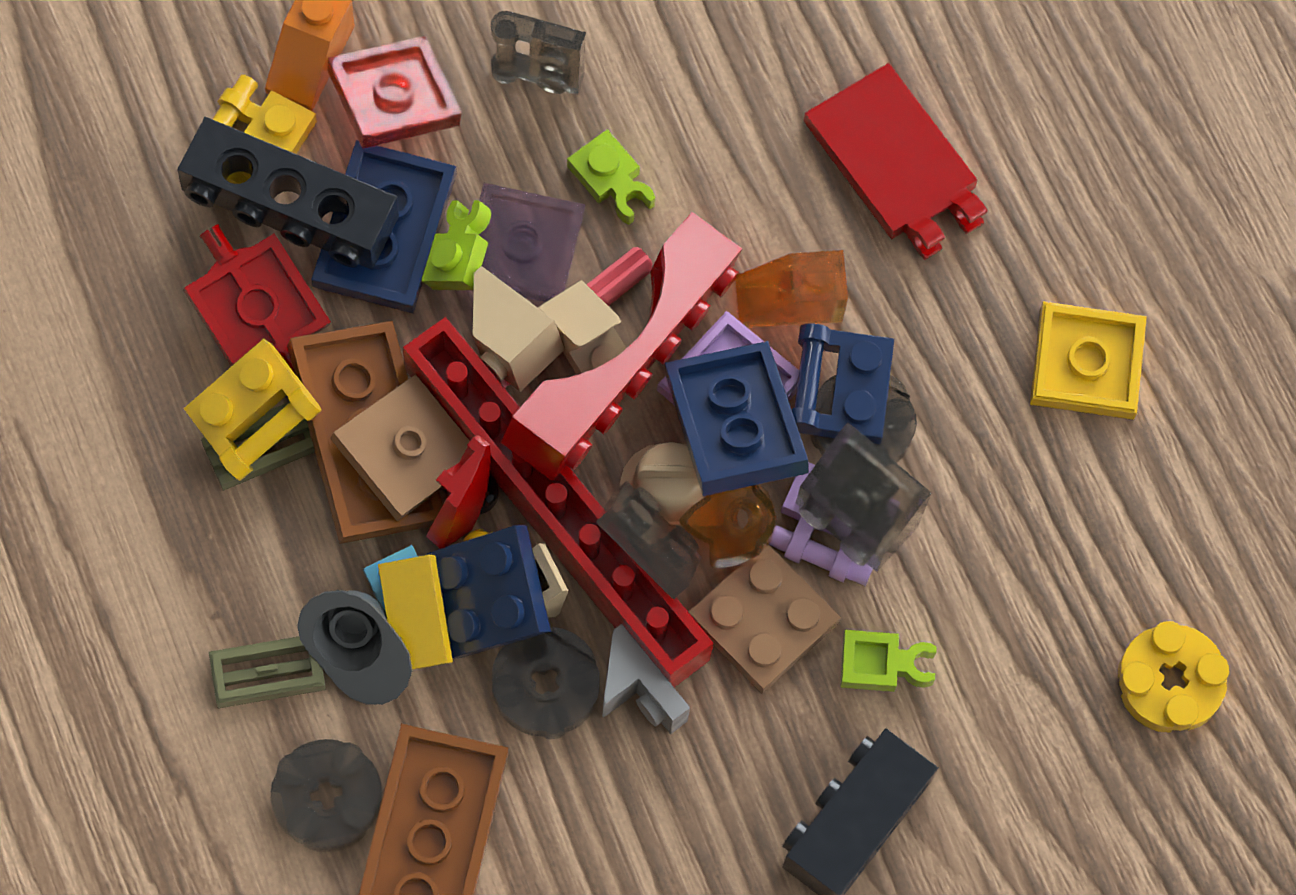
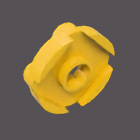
(1171, 647)

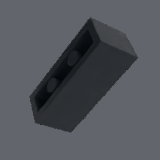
(857, 814)

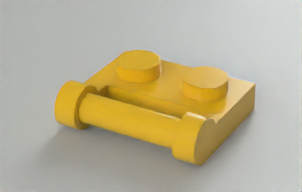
(245, 396)

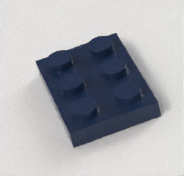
(422, 197)
(736, 418)

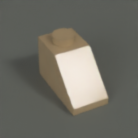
(511, 332)

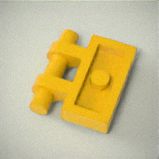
(275, 121)

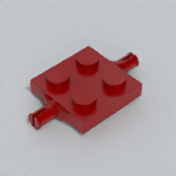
(254, 297)

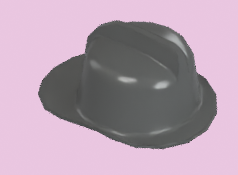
(355, 645)

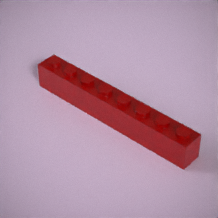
(558, 509)

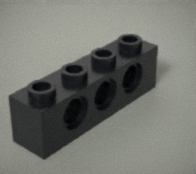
(222, 150)

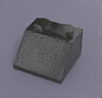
(862, 499)

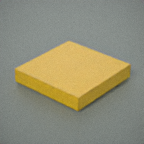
(1088, 360)

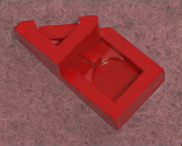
(467, 488)

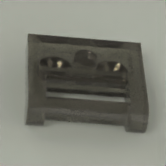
(554, 58)

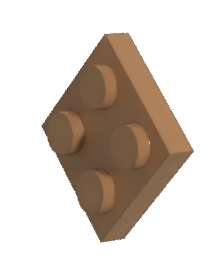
(764, 618)

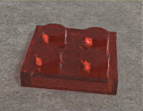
(394, 92)

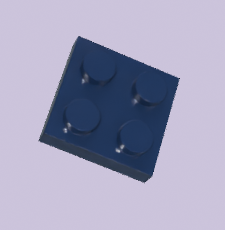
(491, 591)

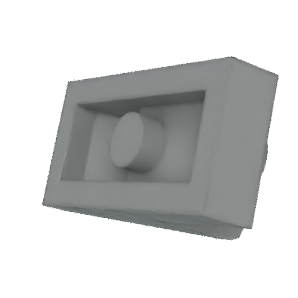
(634, 672)

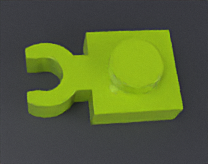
(609, 171)
(460, 251)
(876, 661)

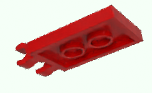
(896, 159)

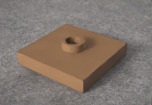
(402, 446)

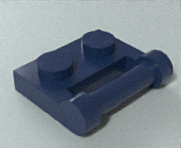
(859, 382)

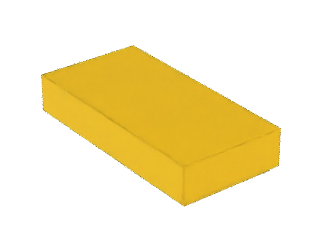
(417, 609)

